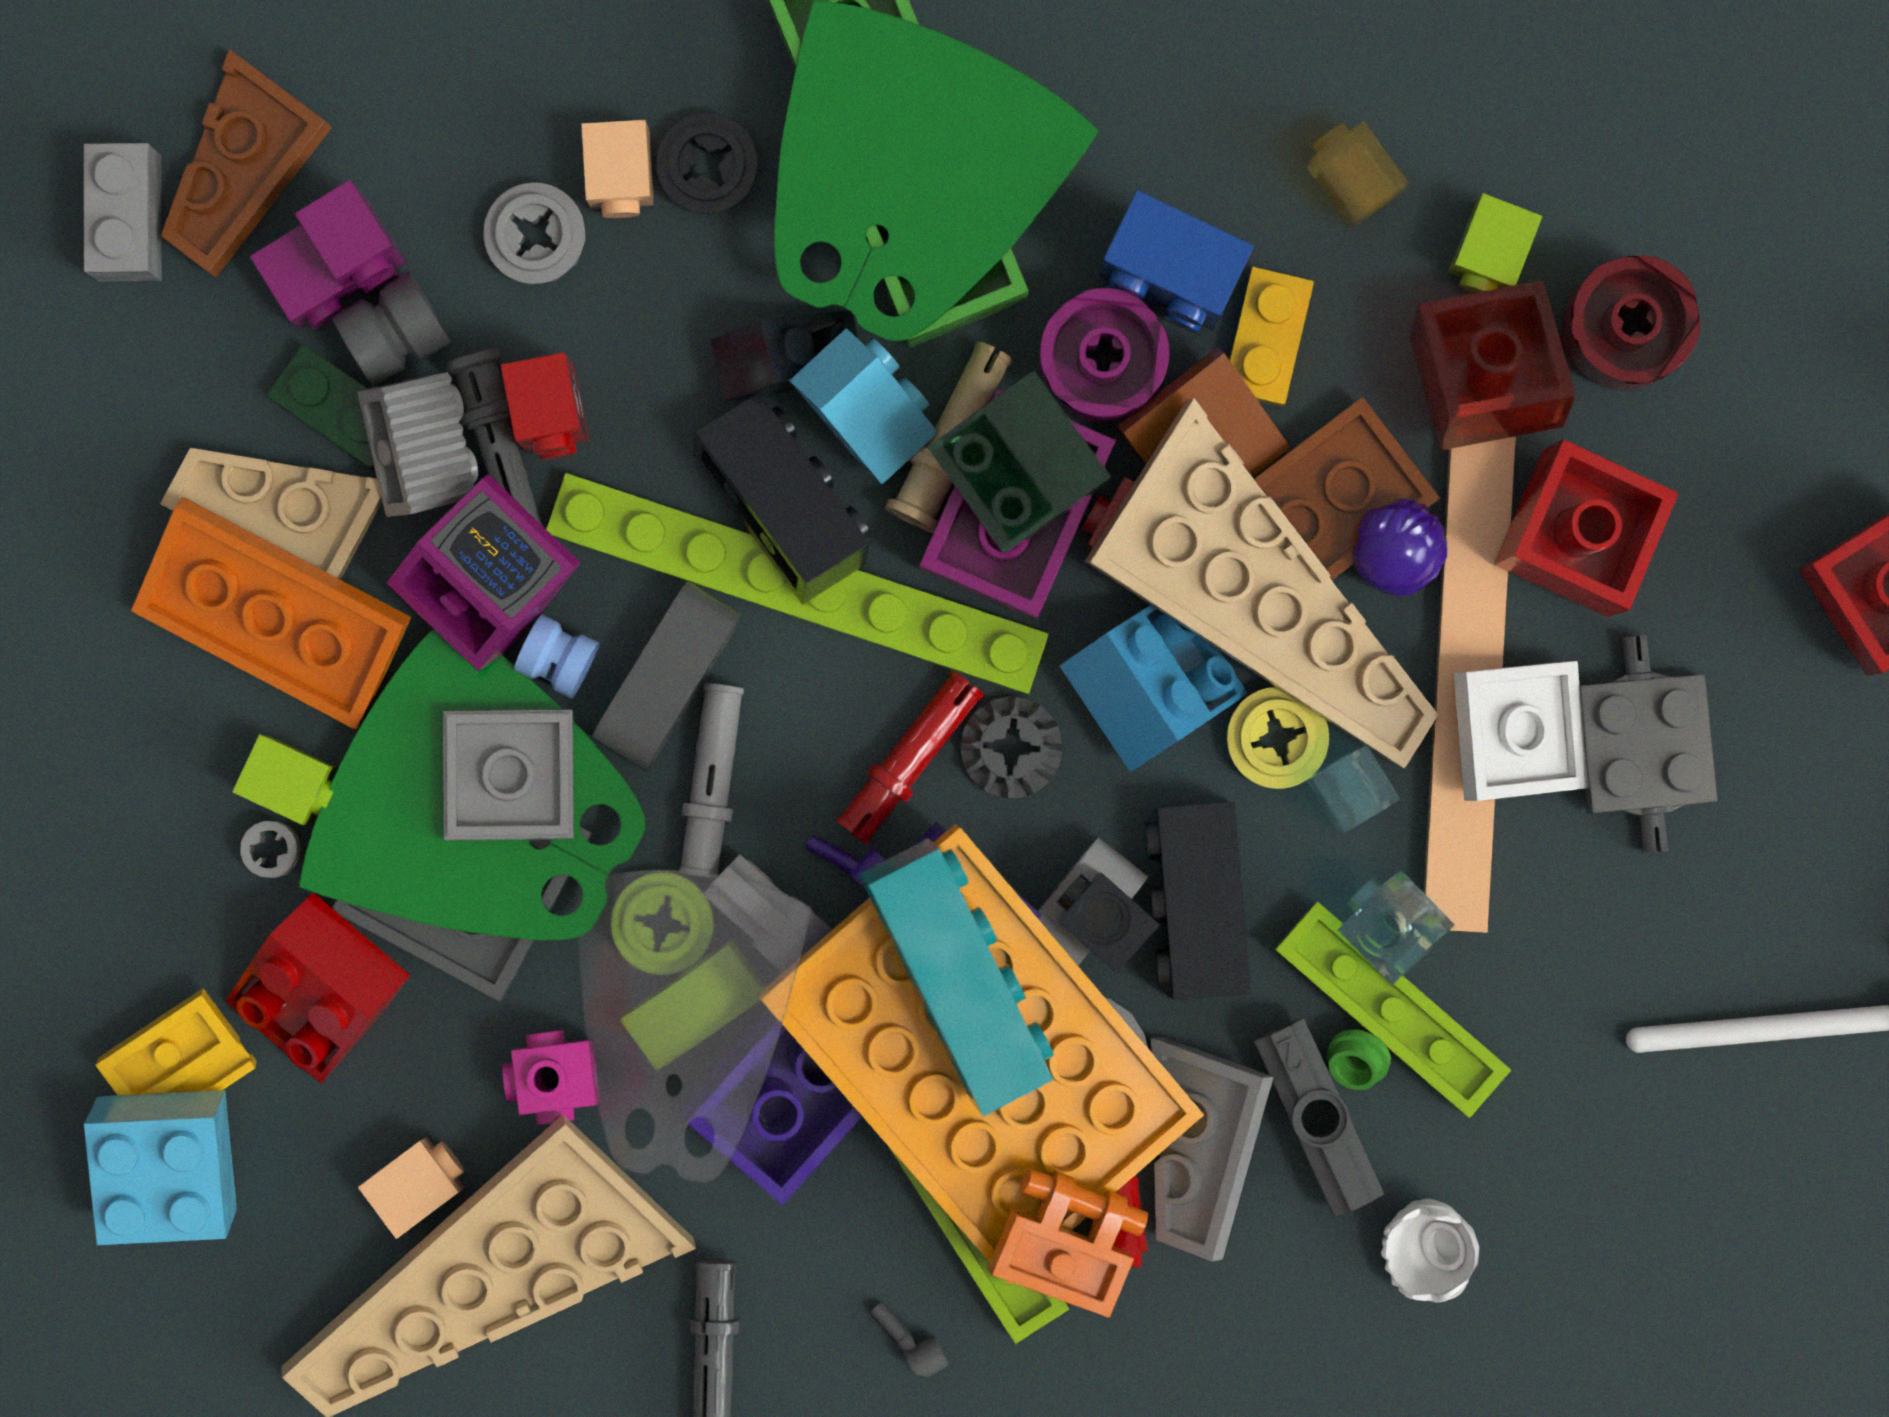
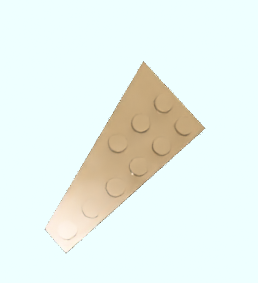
(1238, 574)
(504, 1259)

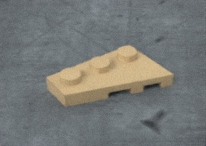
(293, 507)

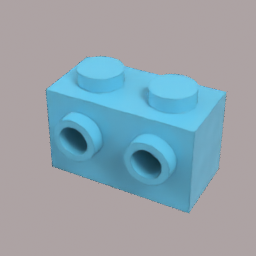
(865, 404)

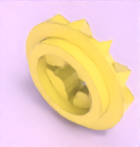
(1262, 765)

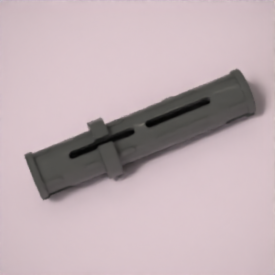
(714, 1337)

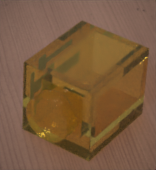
(1355, 172)

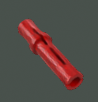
(909, 758)

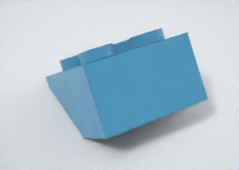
(1151, 684)

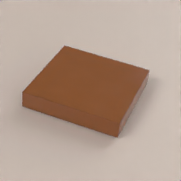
(1229, 408)

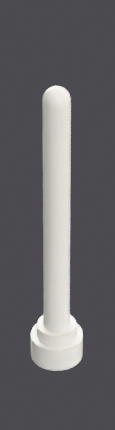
(1758, 1029)

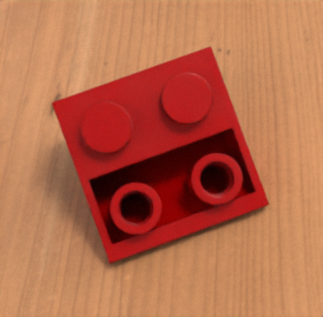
(316, 987)

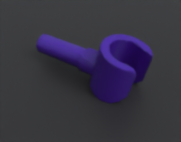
(844, 859)

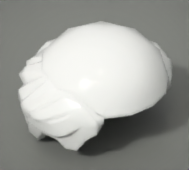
(1429, 1251)

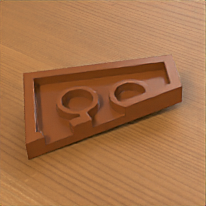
(245, 160)

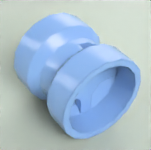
(556, 656)

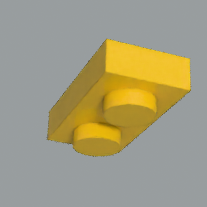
(1270, 333)

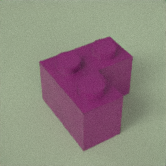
(329, 257)

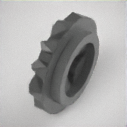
(991, 724)

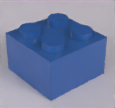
(1175, 262)

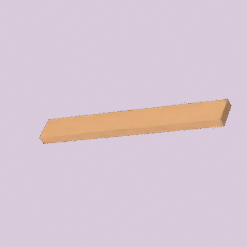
(1468, 640)

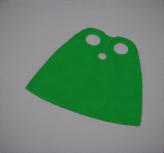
(913, 139)
(385, 822)

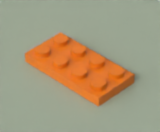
(270, 613)

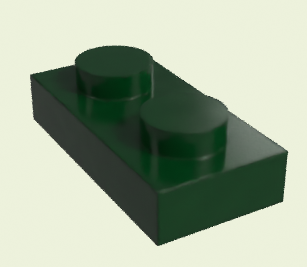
(325, 401)

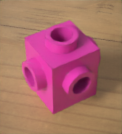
(575, 1072)

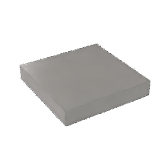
(508, 775)

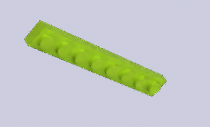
(738, 567)

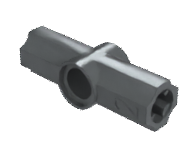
(1338, 1153)

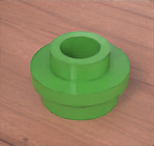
(1357, 1059)

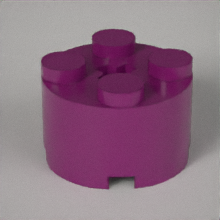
(1133, 335)

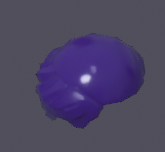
(1399, 547)

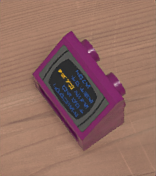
(483, 573)

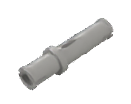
(711, 779)

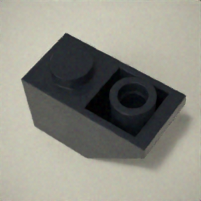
(773, 351)

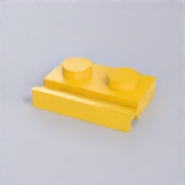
(179, 1052)

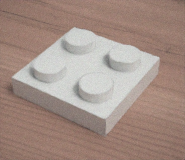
(1520, 730)

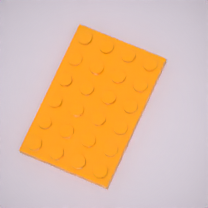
(872, 1037)

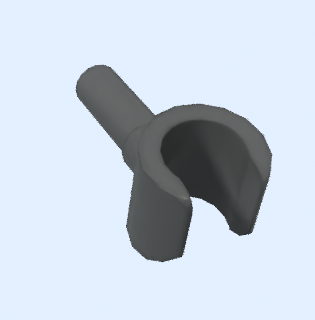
(924, 1357)

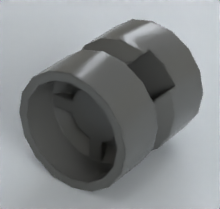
(390, 330)

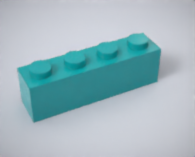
(957, 976)

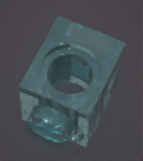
(1353, 789)
(1418, 918)

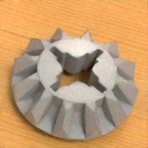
(530, 204)

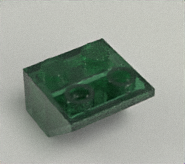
(1019, 463)

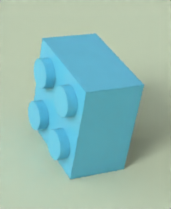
(160, 1167)

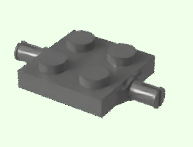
(1647, 744)

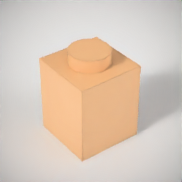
(618, 167)
(414, 1185)

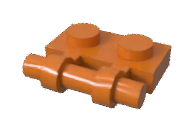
(1063, 1262)

